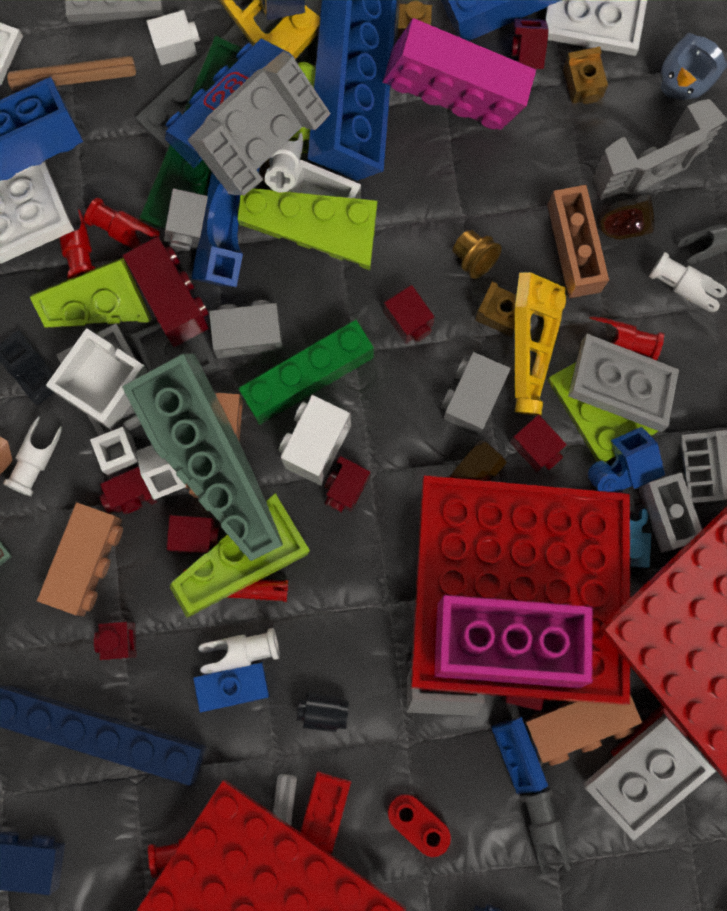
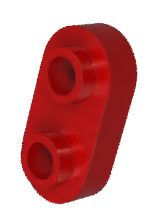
(419, 825)

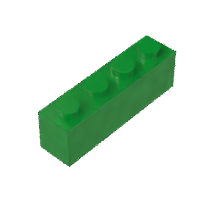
(307, 372)

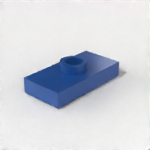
(231, 687)
(519, 756)

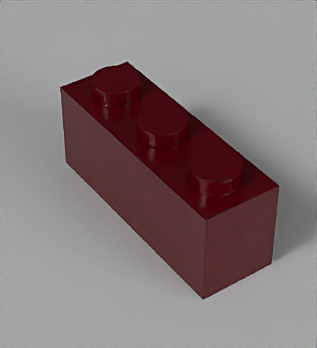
(167, 291)

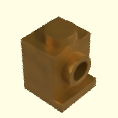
(412, 10)
(578, 68)
(490, 311)

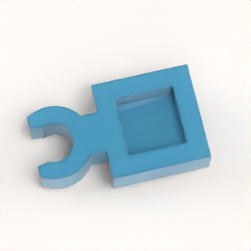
(640, 542)

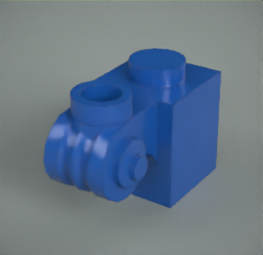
(635, 465)

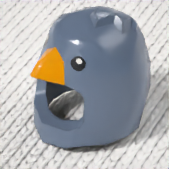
(692, 68)

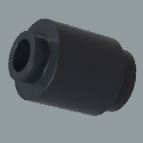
(323, 712)

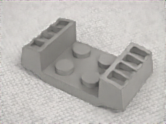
(257, 123)
(625, 174)
(705, 466)

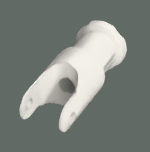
(283, 164)
(688, 282)
(30, 462)
(241, 650)

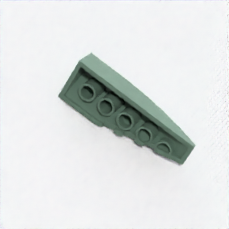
(201, 446)

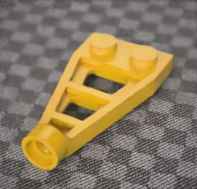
(291, 34)
(546, 300)

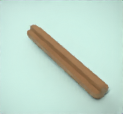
(73, 72)

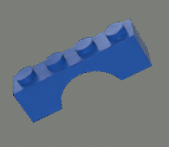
(218, 250)

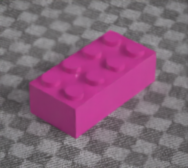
(458, 75)
(513, 642)

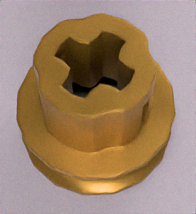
(476, 253)

